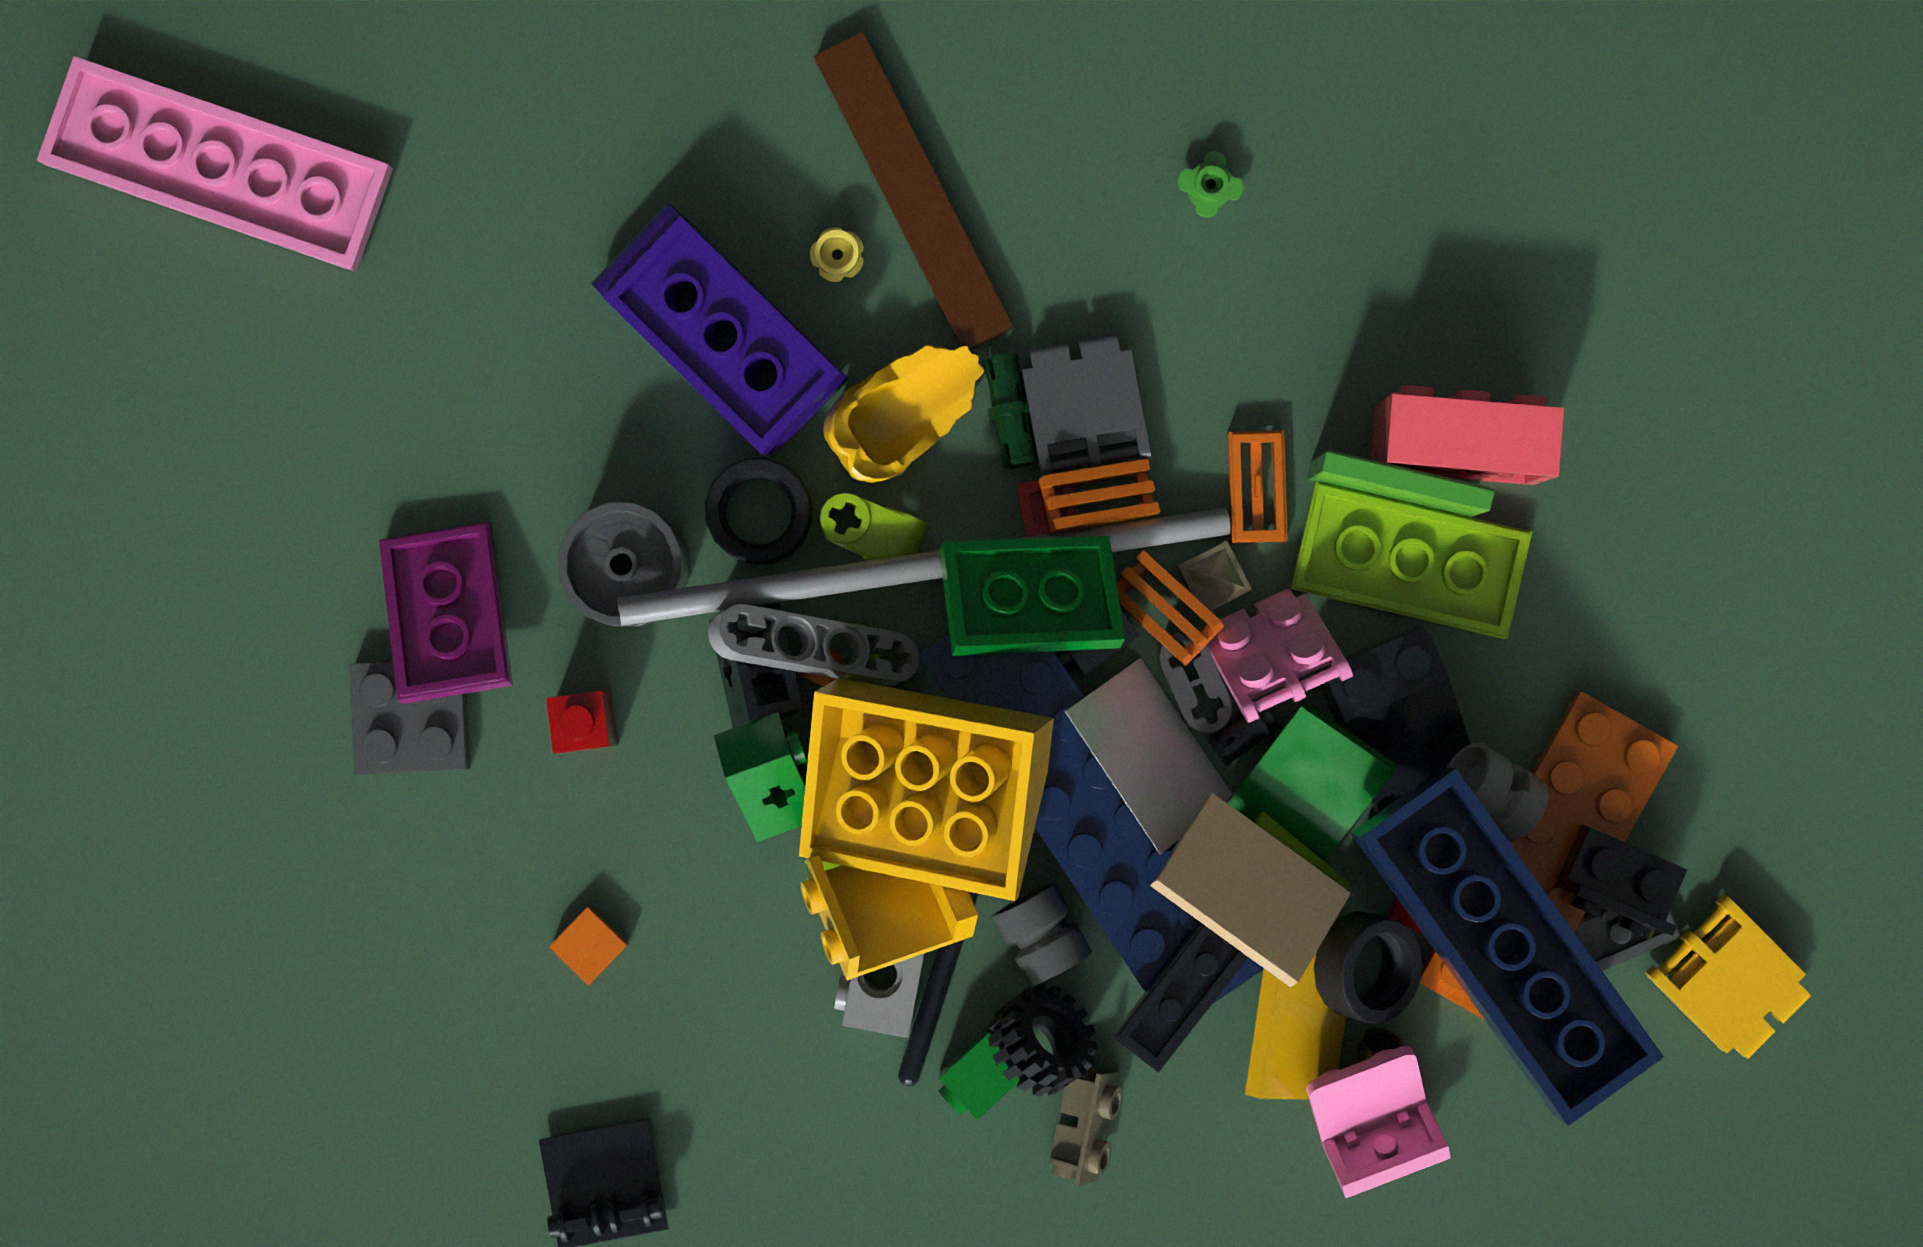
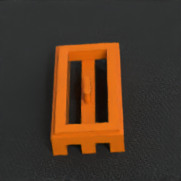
(1141, 487)
(1258, 534)
(1133, 578)

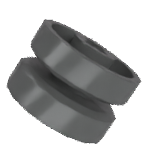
(610, 534)

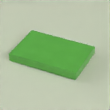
(1401, 483)

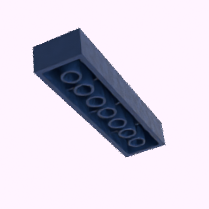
(1082, 810)

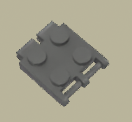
(1084, 404)

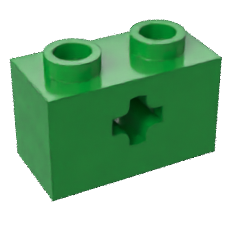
(765, 774)

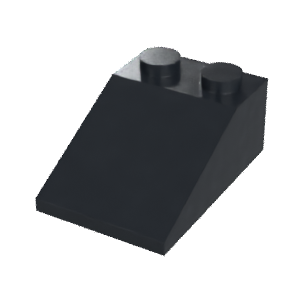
(1400, 708)

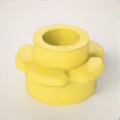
(832, 240)

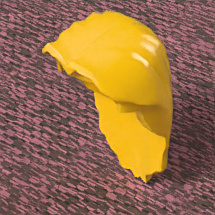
(901, 411)

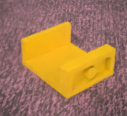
(883, 917)

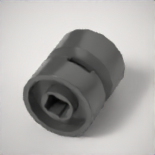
(1043, 936)

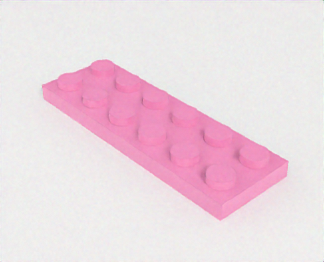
(215, 164)

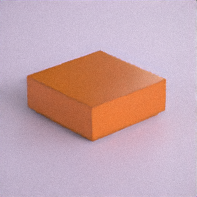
(589, 945)

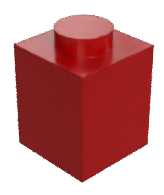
(582, 721)

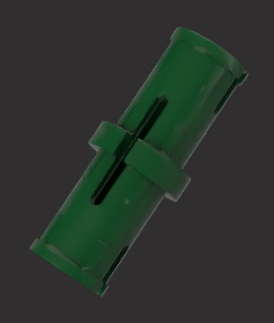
(1010, 410)

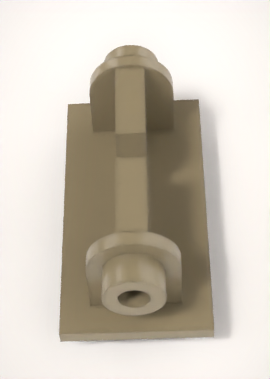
(1085, 1146)

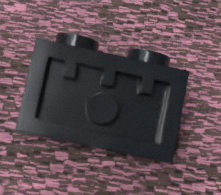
(1622, 879)

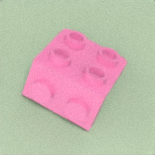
(1376, 1121)

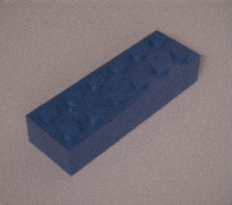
(1507, 945)

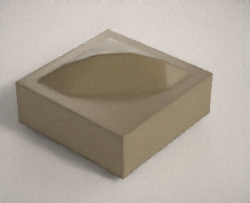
(1214, 576)

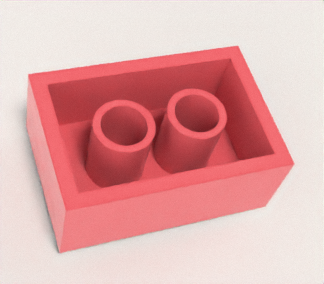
(1469, 435)

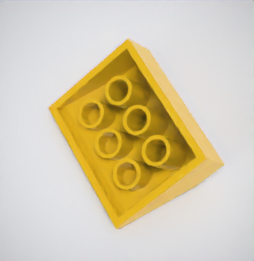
(923, 786)

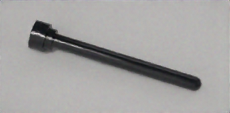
(929, 1011)

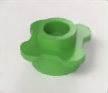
(1204, 199)

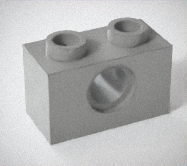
(881, 1008)

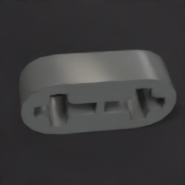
(1182, 689)

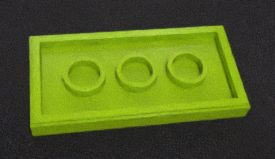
(1410, 560)

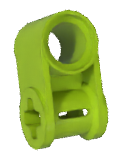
(882, 530)

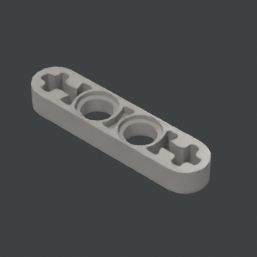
(815, 642)

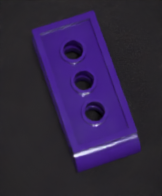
(646, 289)

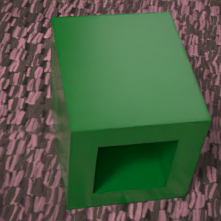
(974, 1079)

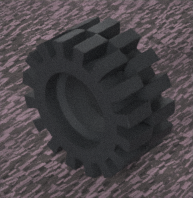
(1026, 1055)

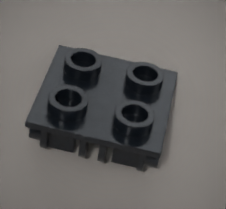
(603, 1184)

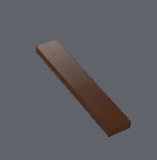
(913, 192)

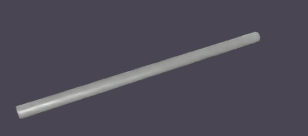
(891, 570)

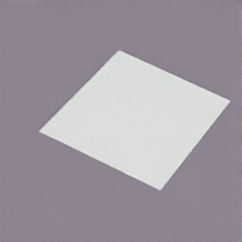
(1147, 753)

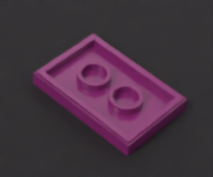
(445, 613)

